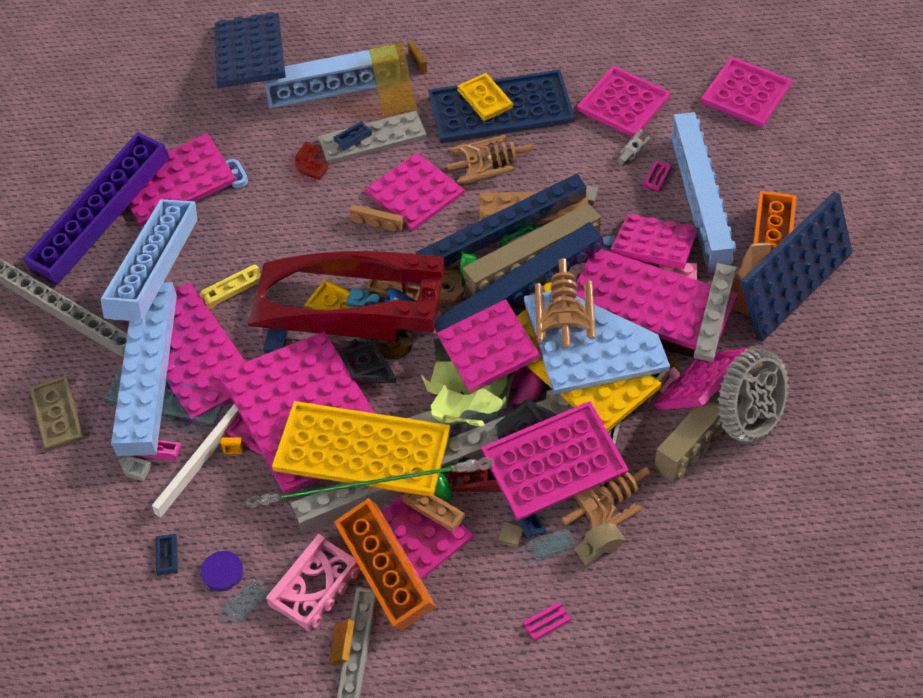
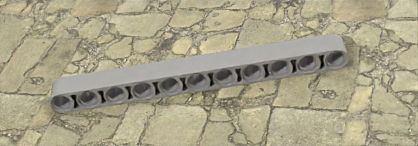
(63, 308)

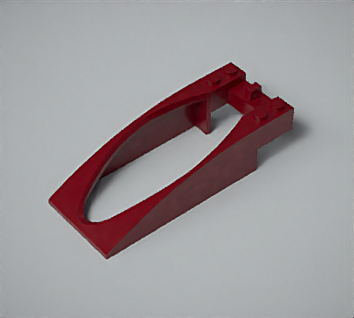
(372, 321)

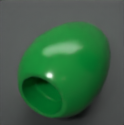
(443, 488)

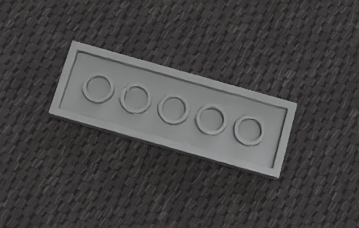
(385, 134)

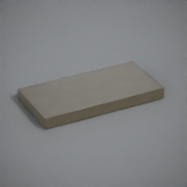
(56, 413)

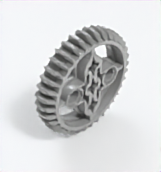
(753, 395)

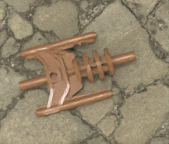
(481, 160)
(564, 310)
(599, 501)

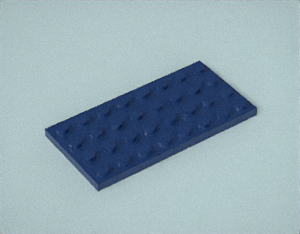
(249, 50)
(536, 100)
(797, 266)

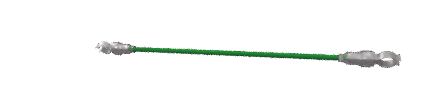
(469, 465)

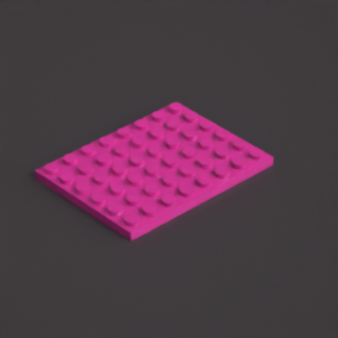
(271, 383)

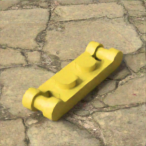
(230, 286)

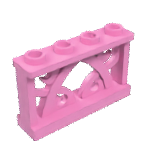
(313, 555)

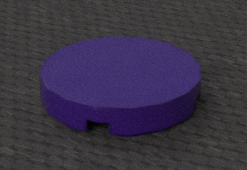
(222, 570)

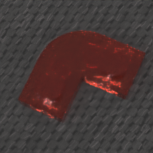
(307, 163)

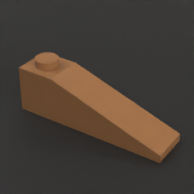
(753, 256)

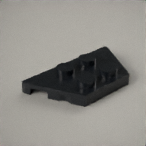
(366, 362)
(521, 417)

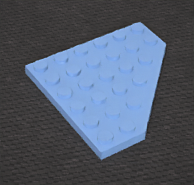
(616, 353)

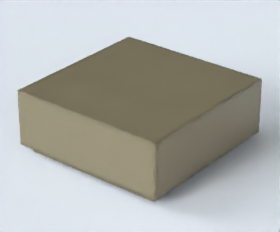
(510, 535)

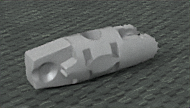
(632, 148)

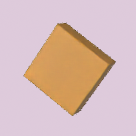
(232, 445)

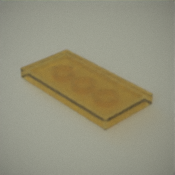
(392, 78)

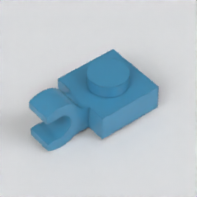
(361, 298)

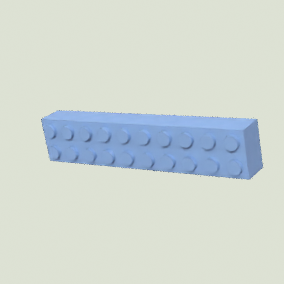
(702, 191)
(149, 261)
(144, 378)

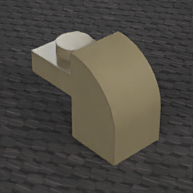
(599, 540)

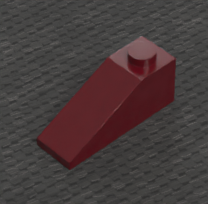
(473, 481)

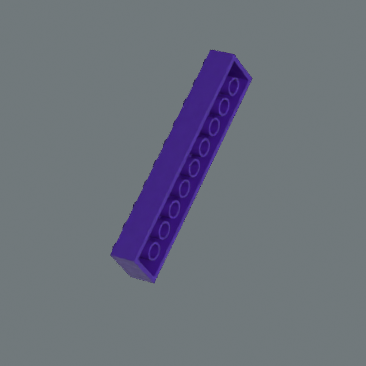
(96, 208)

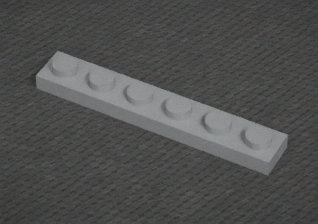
(714, 312)

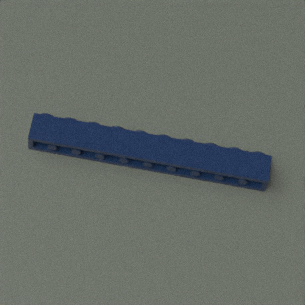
(508, 220)
(522, 280)

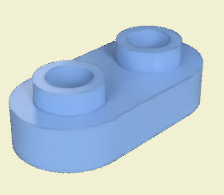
(238, 172)

